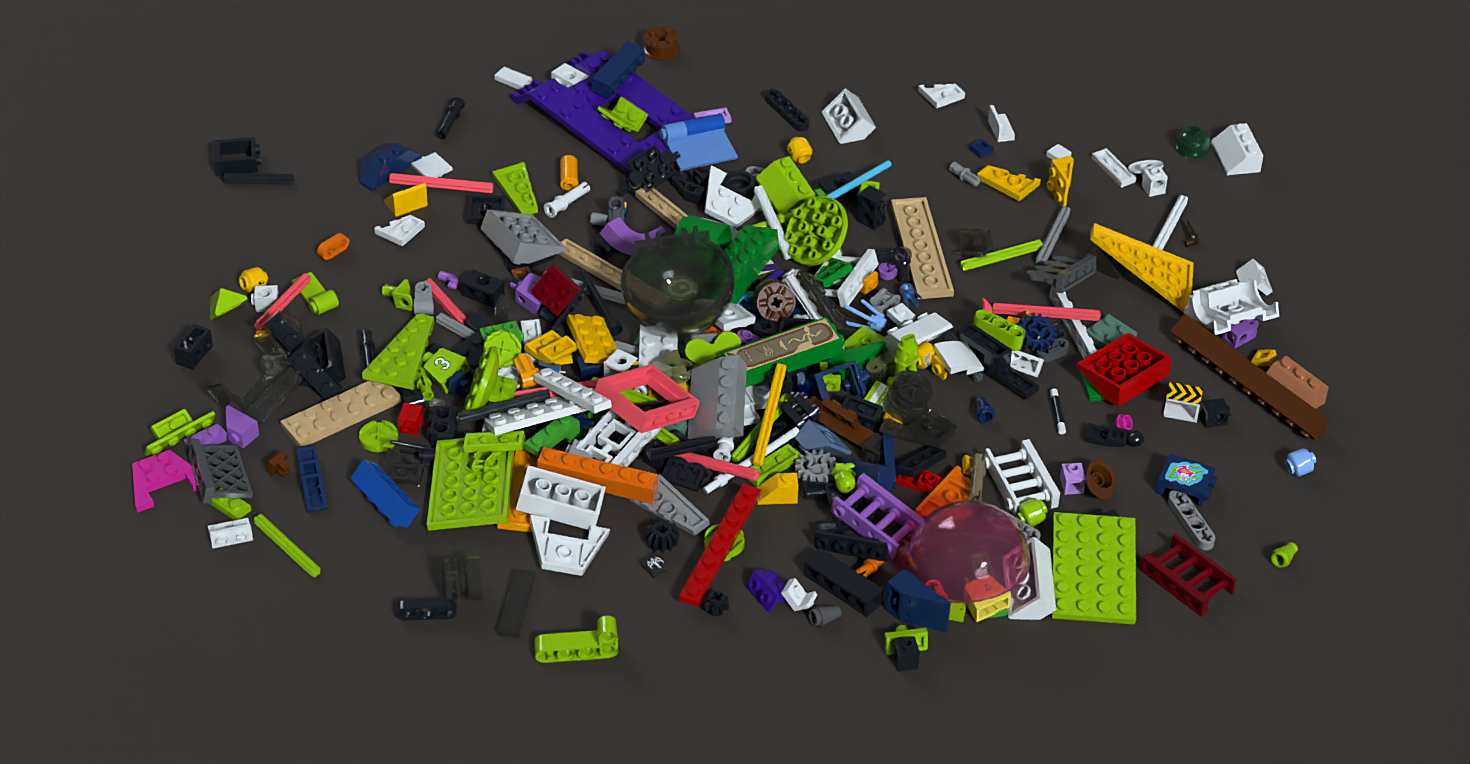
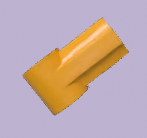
(525, 370)

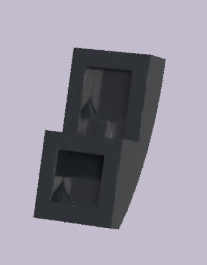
(1108, 437)

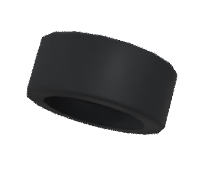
(740, 177)

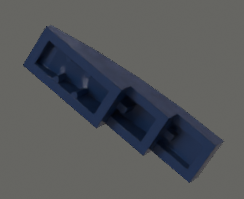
(311, 478)

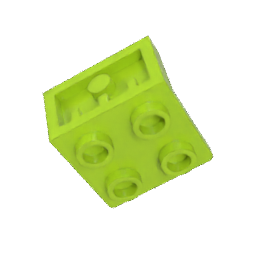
(625, 115)

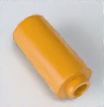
(568, 172)

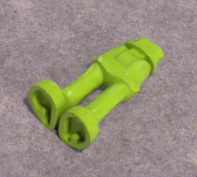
(905, 356)

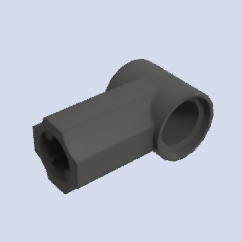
(614, 213)

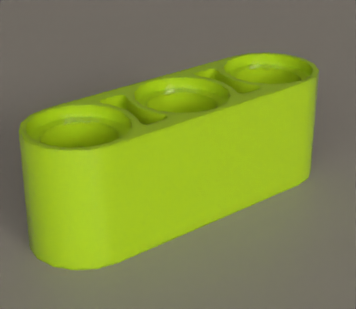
(1000, 329)

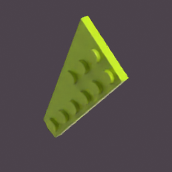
(403, 355)

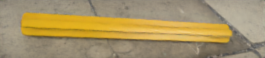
(769, 414)

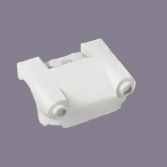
(1227, 304)

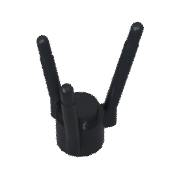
(426, 453)

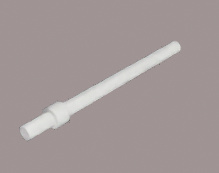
(722, 479)

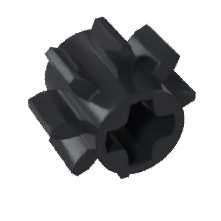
(716, 603)

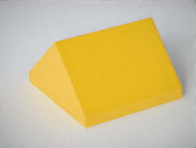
(407, 200)

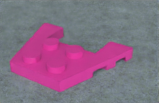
(159, 472)

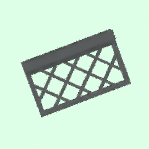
(204, 472)

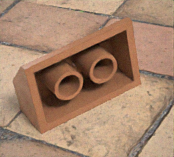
(1299, 381)

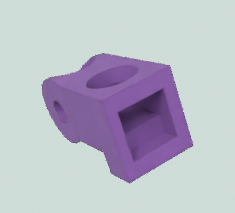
(1241, 333)

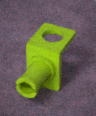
(400, 294)

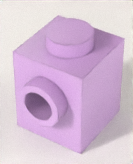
(1072, 478)

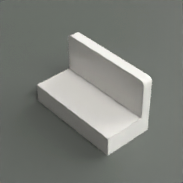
(1000, 125)
(1255, 271)

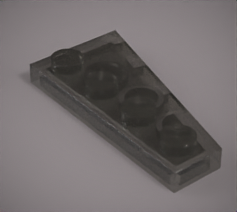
(824, 304)

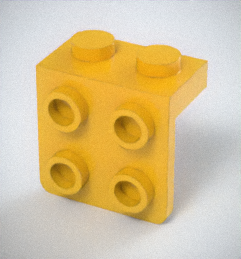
(1060, 178)

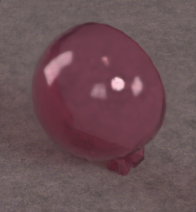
(967, 551)

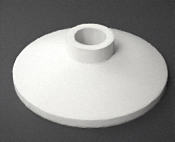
(1139, 167)

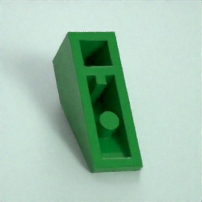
(861, 355)

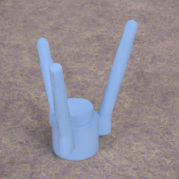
(876, 322)

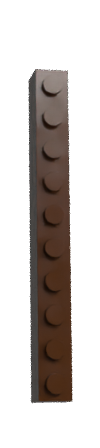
(1251, 377)

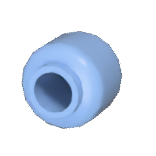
(1300, 462)

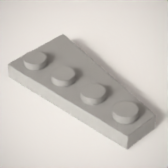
(673, 506)

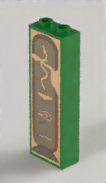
(793, 347)

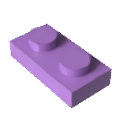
(210, 436)

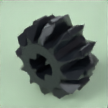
(661, 535)

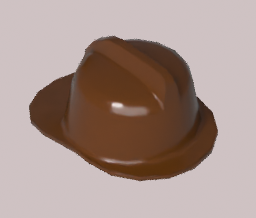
(1100, 479)

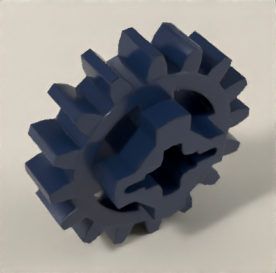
(1037, 331)

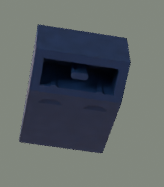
(916, 603)

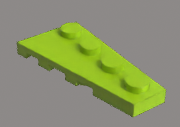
(517, 187)

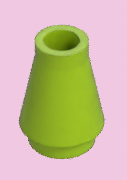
(1282, 556)

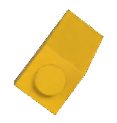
(779, 489)

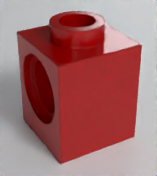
(410, 419)

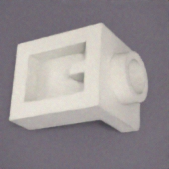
(797, 597)

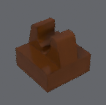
(278, 465)

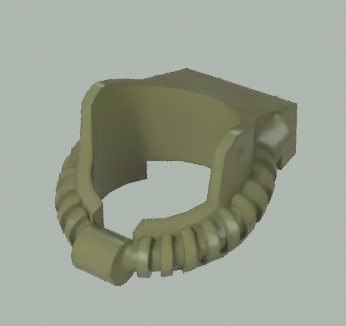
(675, 367)

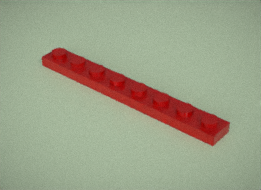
(720, 545)

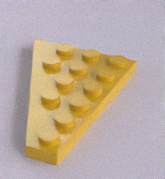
(1159, 269)

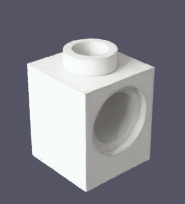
(1154, 181)
(264, 297)

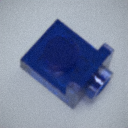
(804, 385)

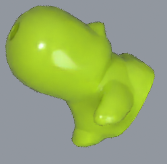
(844, 477)

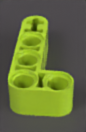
(579, 645)

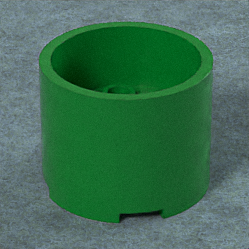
(719, 232)

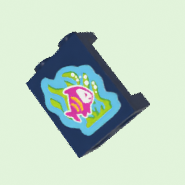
(1187, 477)

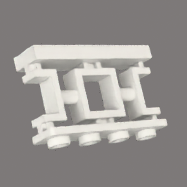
(625, 451)

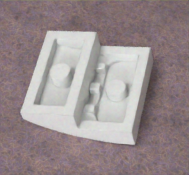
(958, 357)

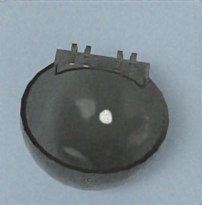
(678, 283)

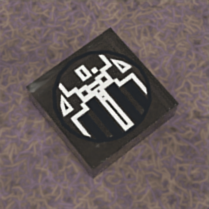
(655, 565)

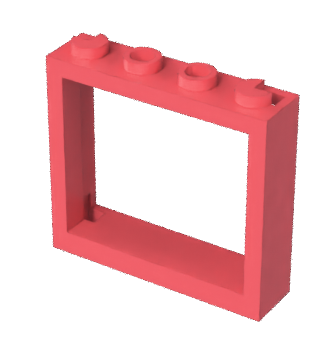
(682, 405)

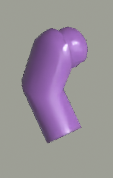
(450, 278)

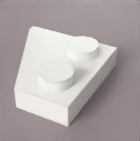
(942, 94)
(401, 230)

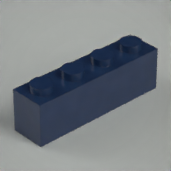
(618, 69)

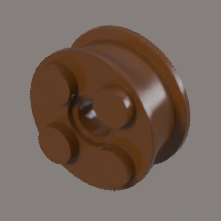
(661, 42)

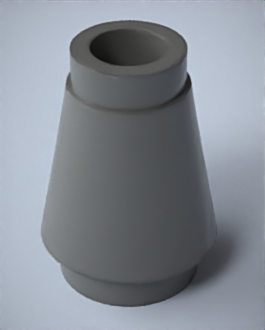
(824, 614)

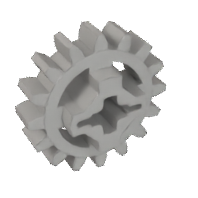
(815, 466)

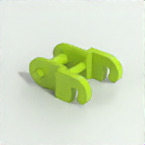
(489, 461)

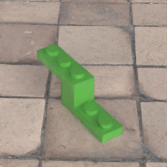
(558, 431)

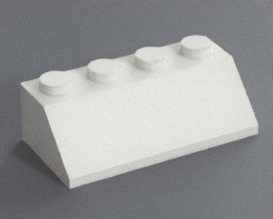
(1035, 594)

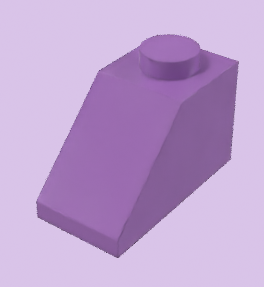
(240, 427)

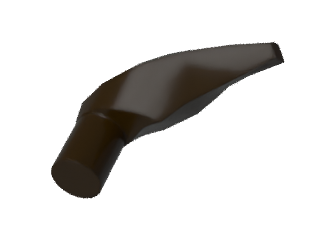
(1194, 239)

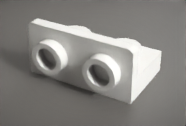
(230, 533)

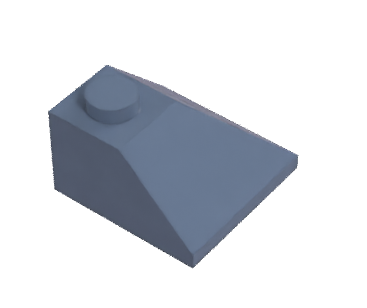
(820, 438)

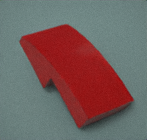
(922, 482)

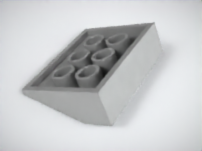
(520, 236)
(721, 393)

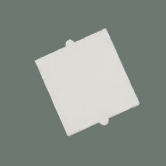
(431, 166)

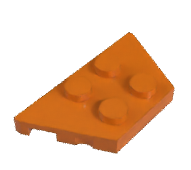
(952, 488)

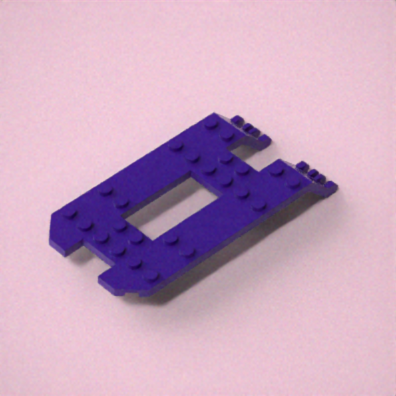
(577, 111)

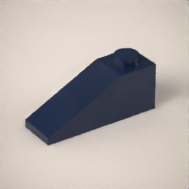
(879, 473)

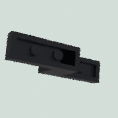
(303, 355)
(997, 360)

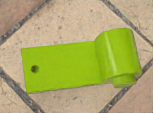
(317, 297)

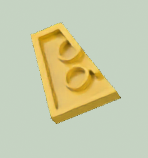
(1009, 184)

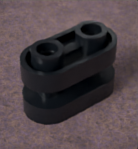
(801, 401)

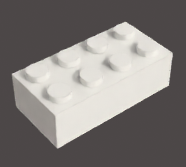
(560, 498)

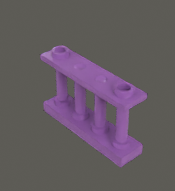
(880, 499)

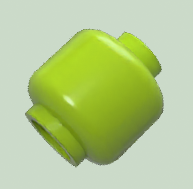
(1032, 512)

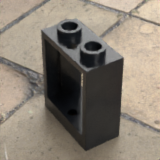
(238, 164)

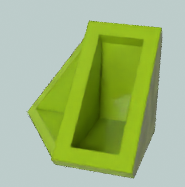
(224, 301)

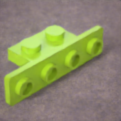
(174, 428)

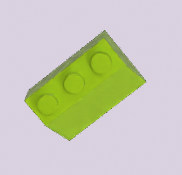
(784, 185)

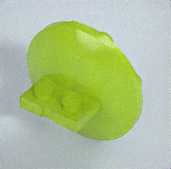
(816, 230)
(488, 384)

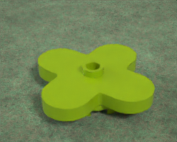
(702, 352)

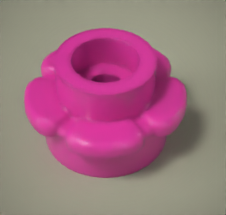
(1124, 422)

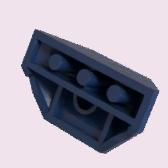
(383, 161)

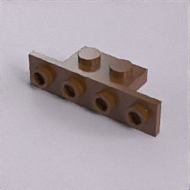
(842, 421)

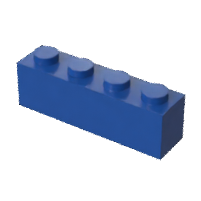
(385, 494)

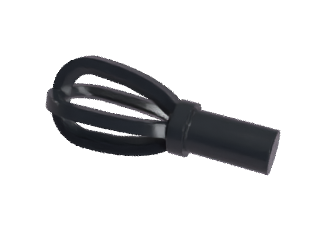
(782, 425)

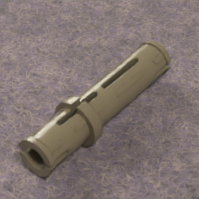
(977, 473)

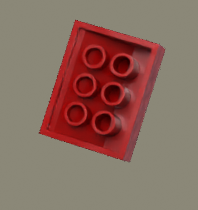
(1125, 368)

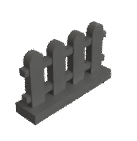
(1064, 271)

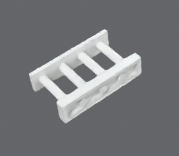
(854, 282)
(1033, 466)

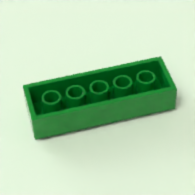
(749, 255)

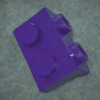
(766, 588)

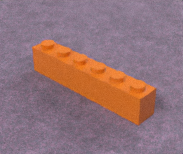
(616, 478)

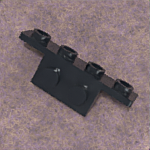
(553, 319)
(851, 545)

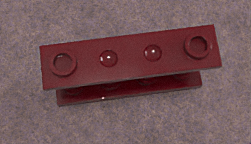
(1182, 589)

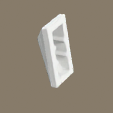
(1026, 363)

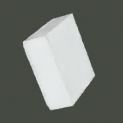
(1058, 152)

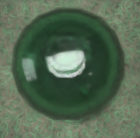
(1192, 142)

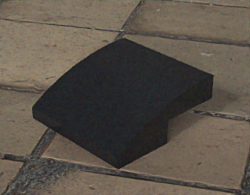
(867, 411)

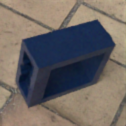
(853, 370)

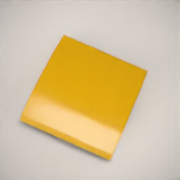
(550, 347)

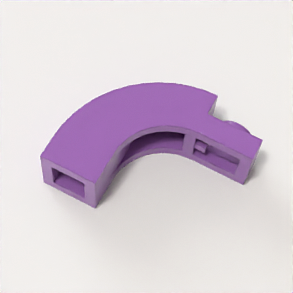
(622, 237)

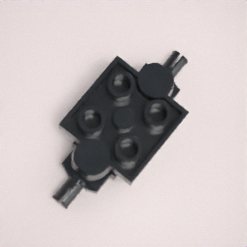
(649, 170)

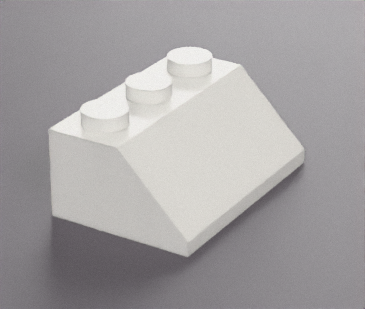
(848, 118)
(1238, 150)
(925, 329)

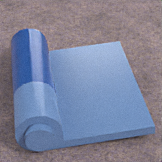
(698, 141)

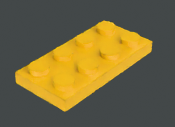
(592, 338)

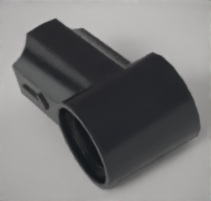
(412, 396)

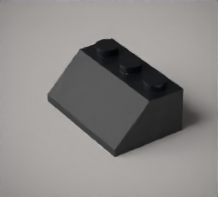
(329, 355)

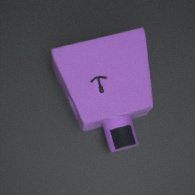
(524, 296)

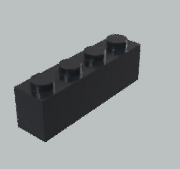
(843, 582)

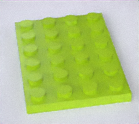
(465, 496)
(1094, 568)

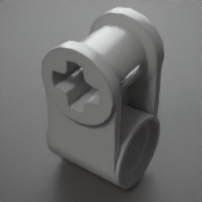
(423, 299)
(883, 301)

